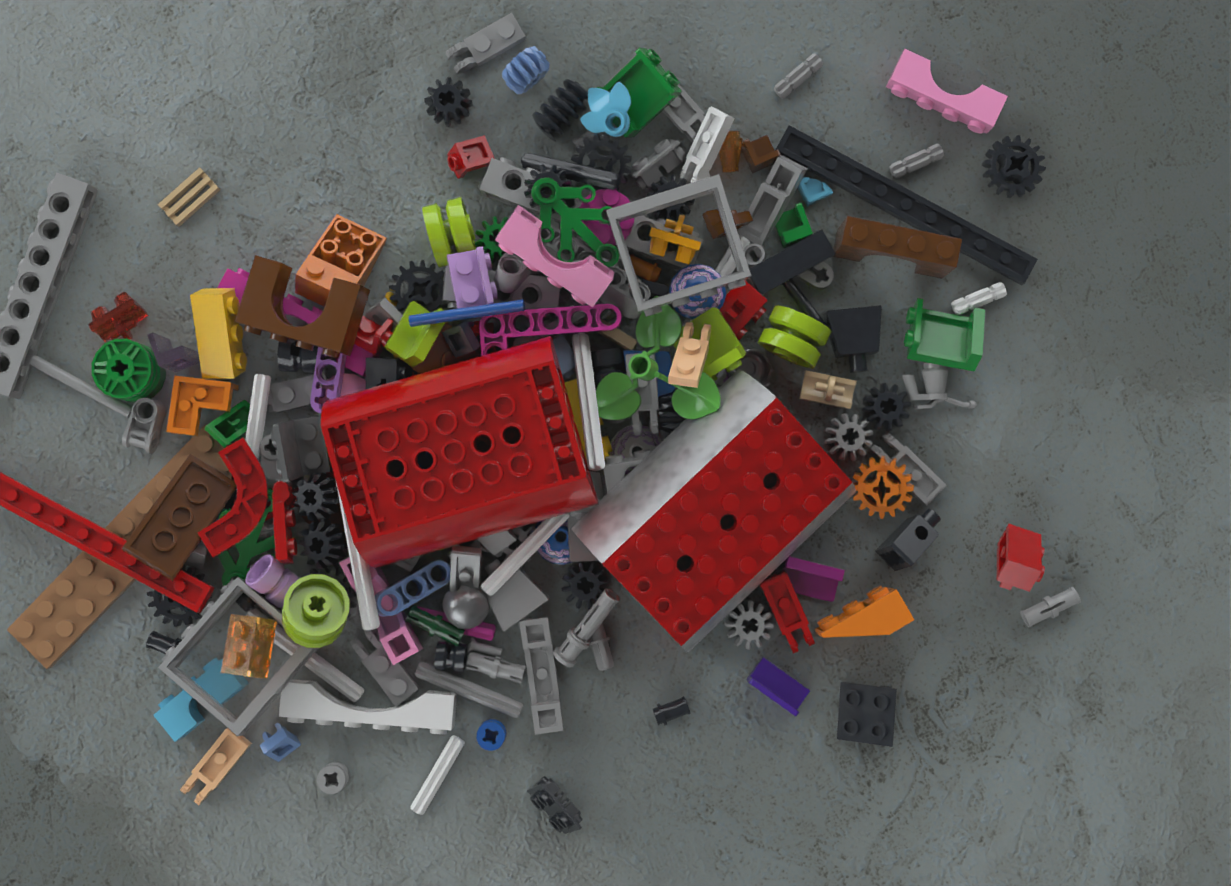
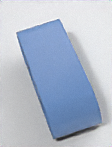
(425, 585)

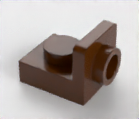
(715, 225)

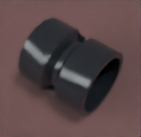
(290, 361)
(606, 362)

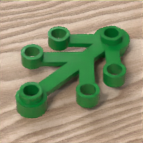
(571, 218)
(247, 548)

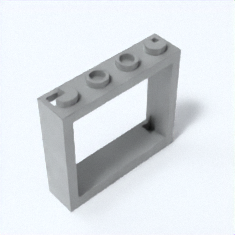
(666, 199)
(195, 633)

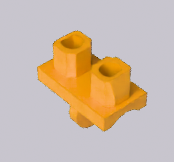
(687, 246)

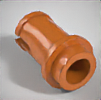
(645, 269)

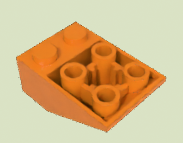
(343, 253)
(877, 615)

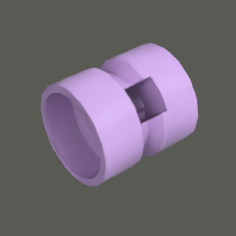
(271, 579)

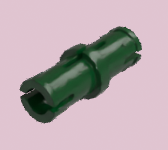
(435, 625)

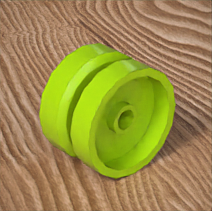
(448, 232)
(794, 336)
(319, 594)

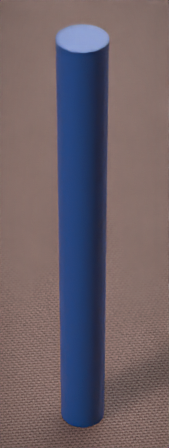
(467, 313)

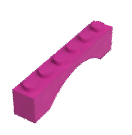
(293, 307)

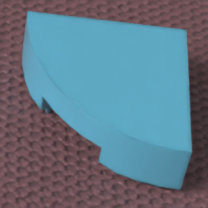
(813, 190)

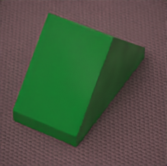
(230, 425)

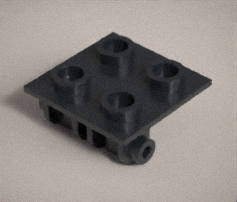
(866, 714)
(561, 818)

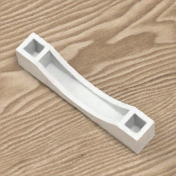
(311, 701)

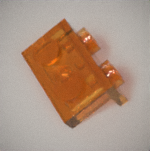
(248, 646)

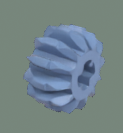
(525, 70)

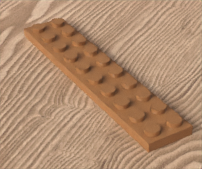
(90, 585)

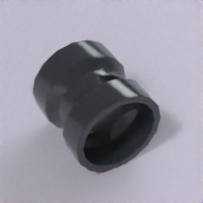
(457, 654)

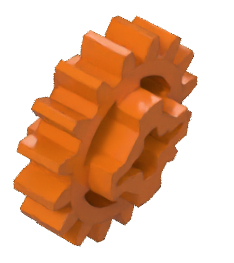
(870, 487)

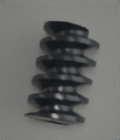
(561, 108)

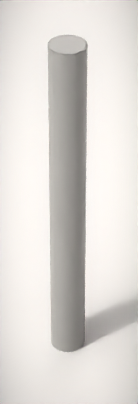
(81, 386)

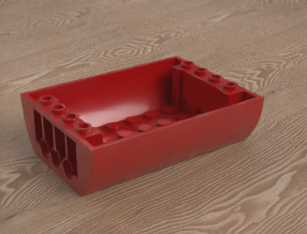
(464, 490)

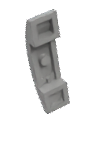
(542, 675)

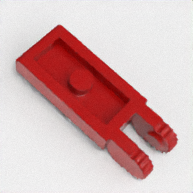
(283, 521)
(786, 608)

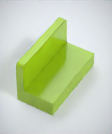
(415, 342)

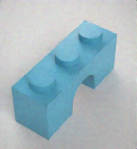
(180, 713)

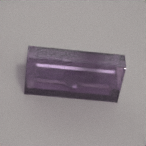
(169, 357)

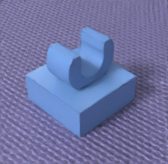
(279, 744)

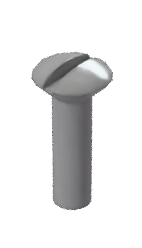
(473, 645)

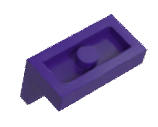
(778, 686)

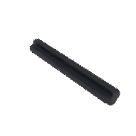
(574, 171)

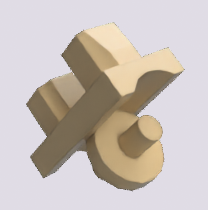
(827, 389)

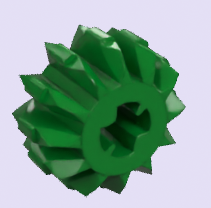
(487, 236)

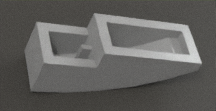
(773, 199)

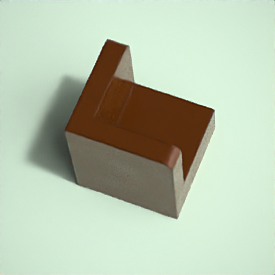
(759, 153)

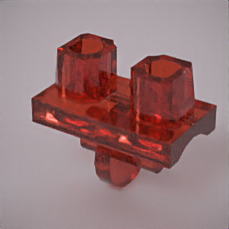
(119, 320)

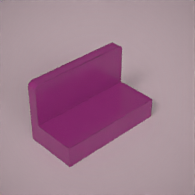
(813, 578)

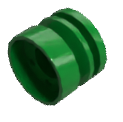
(141, 378)

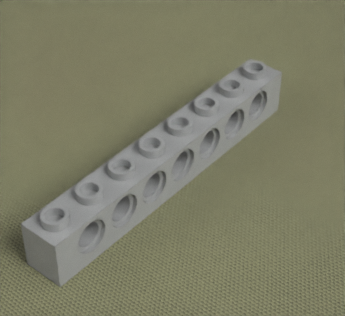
(503, 170)
(50, 276)

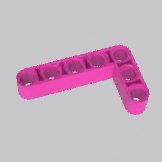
(537, 327)

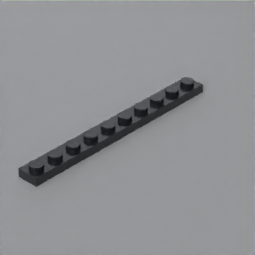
(905, 204)

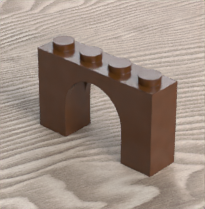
(933, 253)
(333, 330)

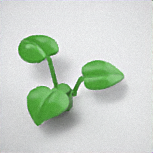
(616, 392)

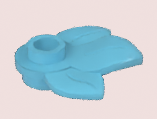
(605, 107)

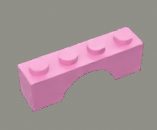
(914, 80)
(584, 278)
(394, 633)

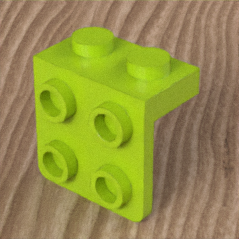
(724, 346)

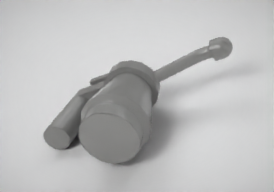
(935, 383)

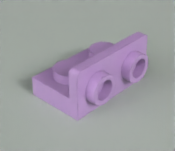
(471, 278)

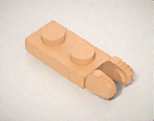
(690, 357)
(216, 763)

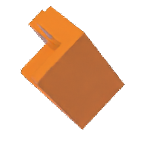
(192, 395)

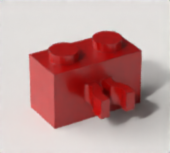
(742, 306)
(1019, 558)

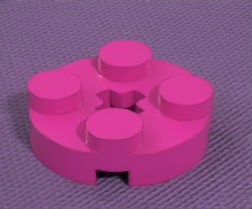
(610, 198)

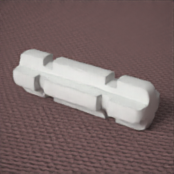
(979, 298)

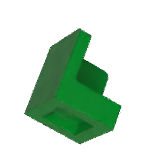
(793, 226)

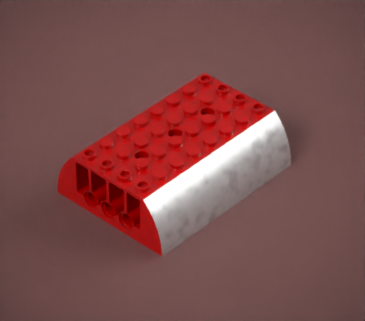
(685, 488)

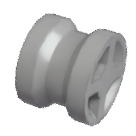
(337, 773)

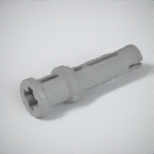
(579, 637)

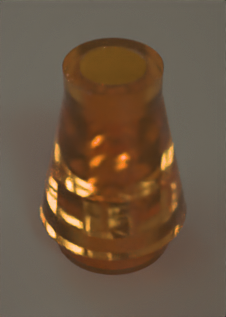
(730, 152)

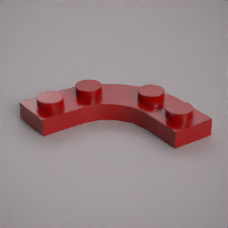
(250, 501)

